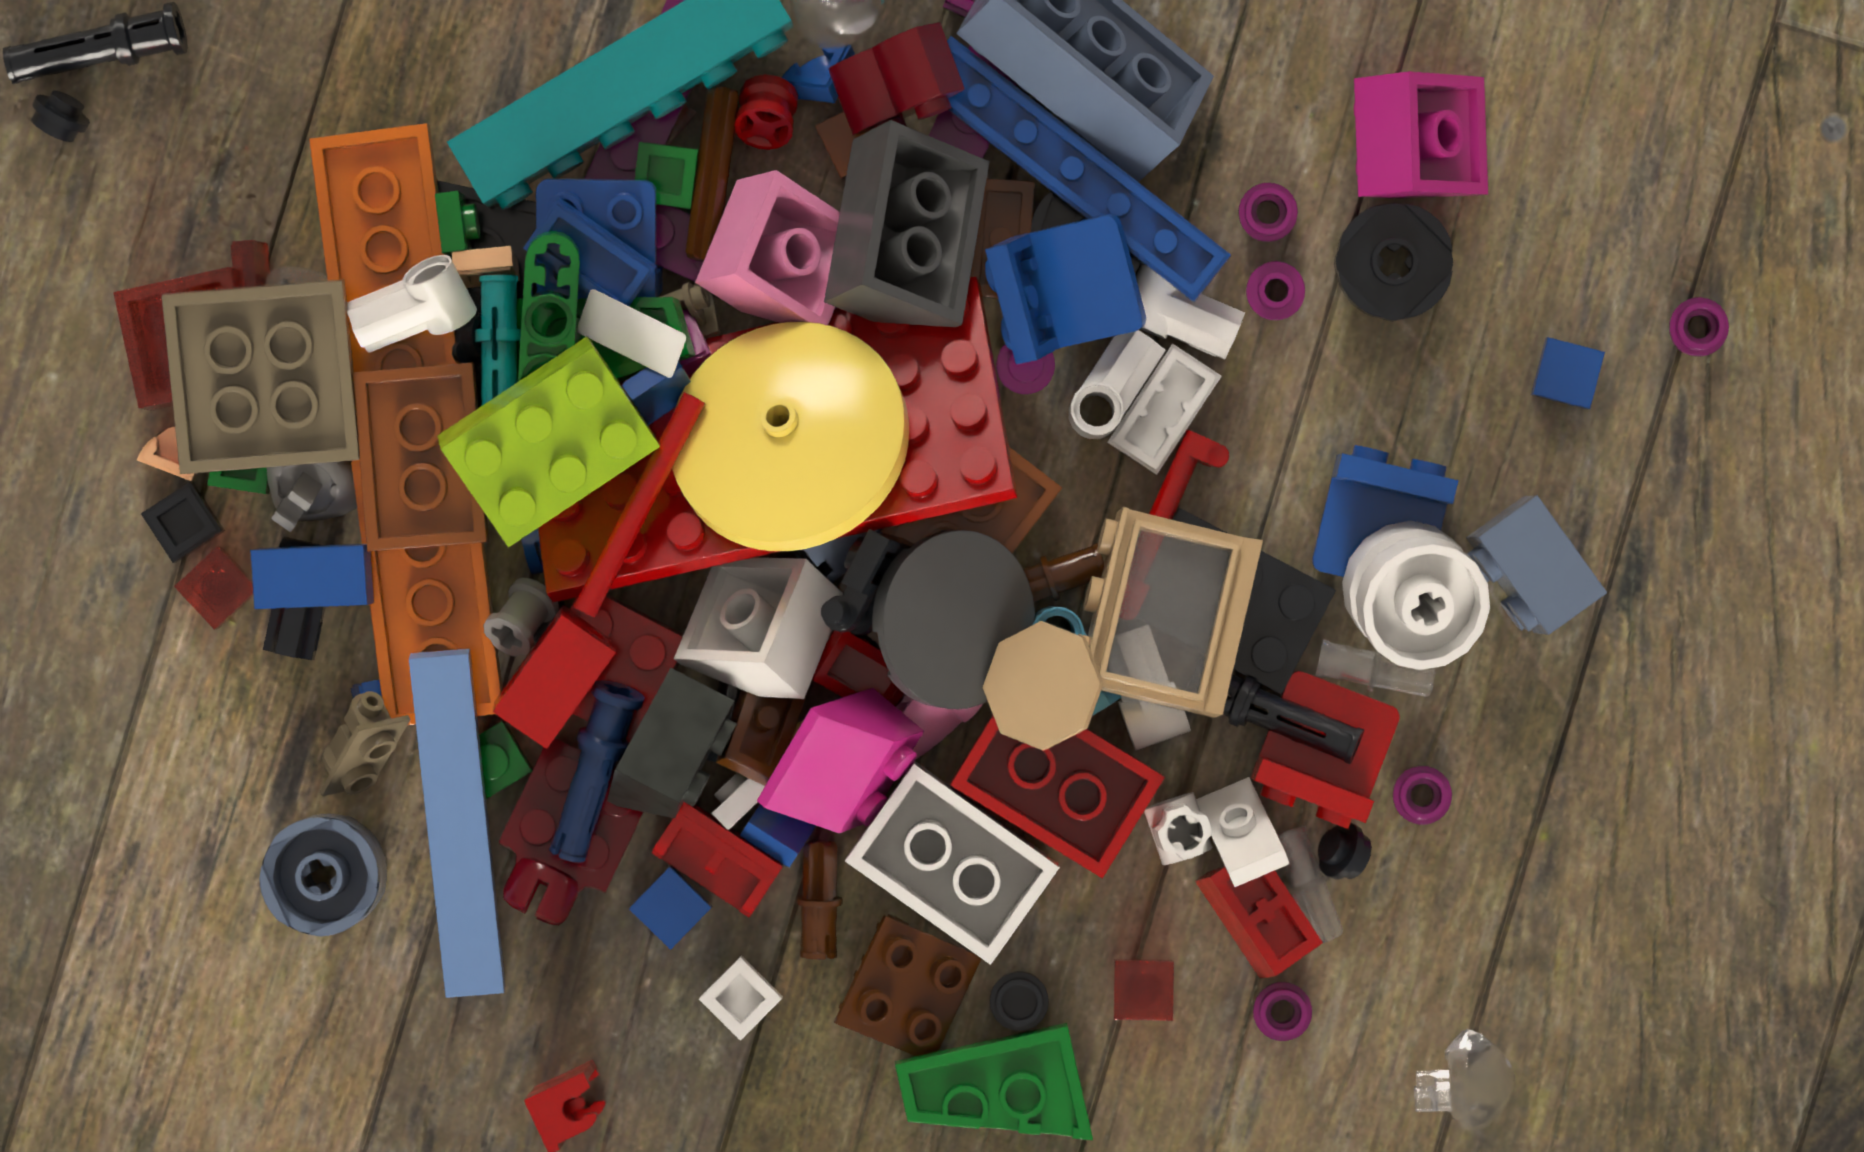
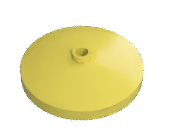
(792, 436)

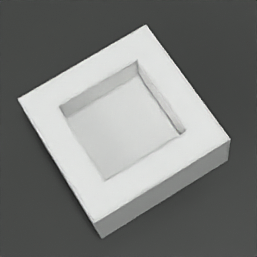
(737, 799)
(740, 997)

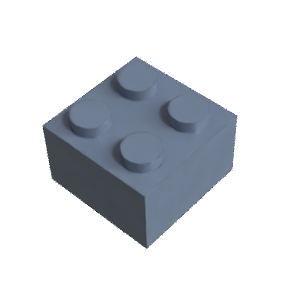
(1534, 566)

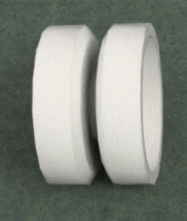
(1416, 595)

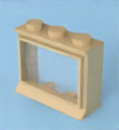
(1169, 610)

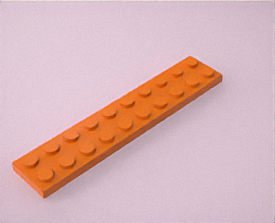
(374, 227)

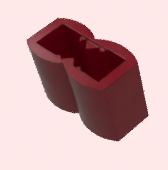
(898, 79)

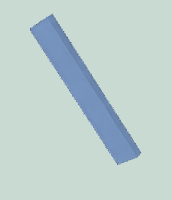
(457, 822)

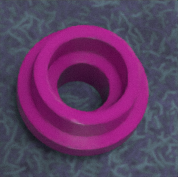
(1267, 193)
(1256, 291)
(1717, 326)
(1440, 799)
(1288, 1029)

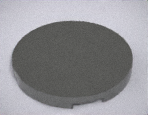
(946, 612)

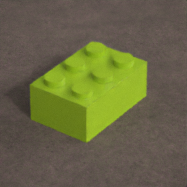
(547, 441)

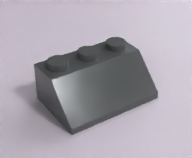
(906, 229)

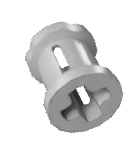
(520, 618)

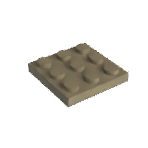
(261, 376)

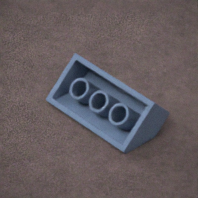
(1096, 71)

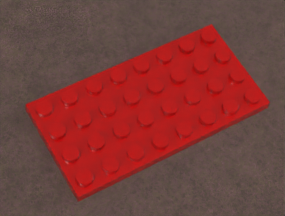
(951, 464)

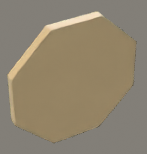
(1043, 685)

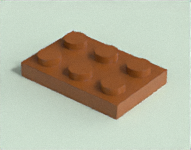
(406, 479)

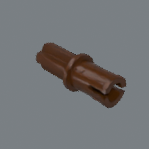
(1064, 572)
(819, 900)

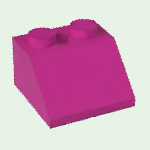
(1420, 135)
(843, 762)

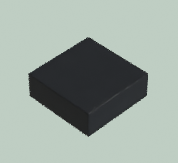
(182, 522)

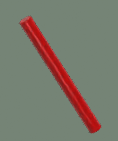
(639, 505)

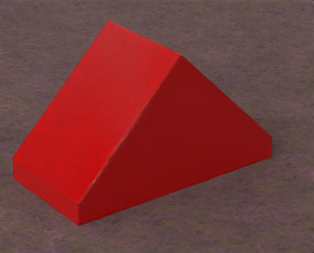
(854, 665)

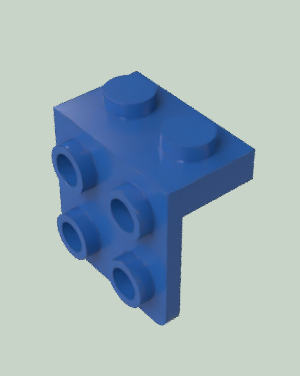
(619, 207)
(1064, 286)
(1373, 494)

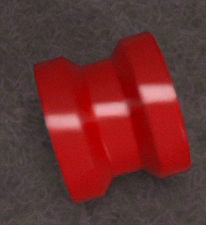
(766, 112)

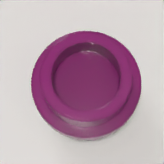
(1024, 377)

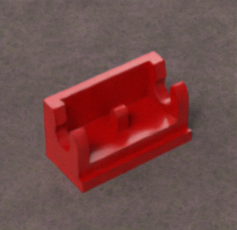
(554, 677)
(717, 858)
(1261, 920)
(560, 1109)

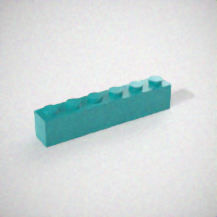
(611, 91)

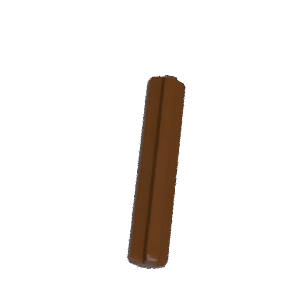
(712, 169)

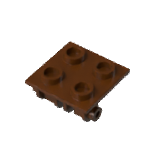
(907, 988)

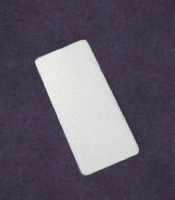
(631, 333)

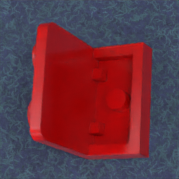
(1303, 772)

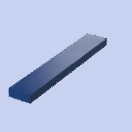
(1083, 175)

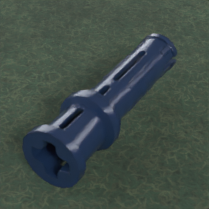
(601, 746)

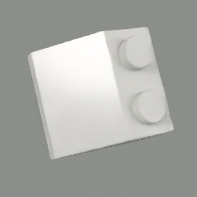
(759, 626)

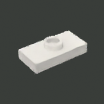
(1164, 409)
(1242, 832)

